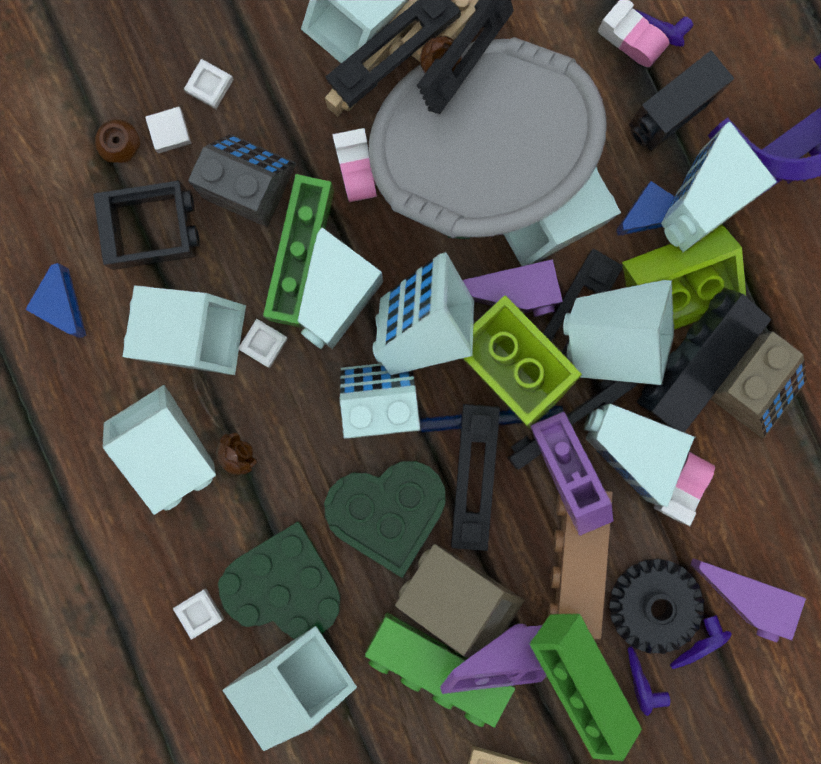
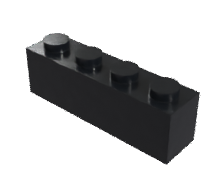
(704, 359)

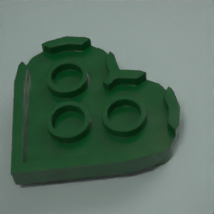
(387, 513)
(283, 584)

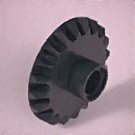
(639, 589)

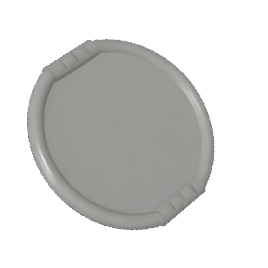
(501, 150)

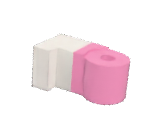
(633, 34)
(355, 164)
(689, 489)

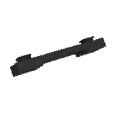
(352, 78)
(439, 81)
(596, 274)
(527, 450)
(470, 528)

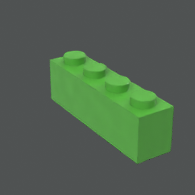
(305, 217)
(427, 664)
(586, 686)

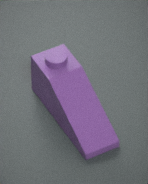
(529, 287)
(573, 474)
(759, 604)
(499, 664)

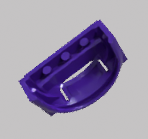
(783, 154)

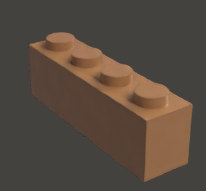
(580, 571)

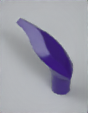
(673, 33)
(705, 646)
(644, 695)

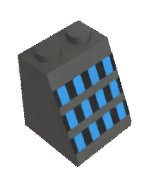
(241, 178)

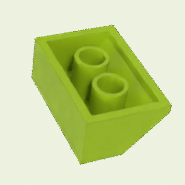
(695, 273)
(519, 362)

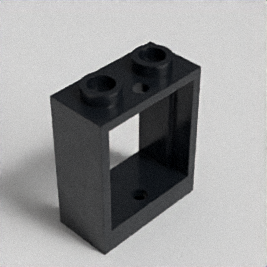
(680, 101)
(110, 231)

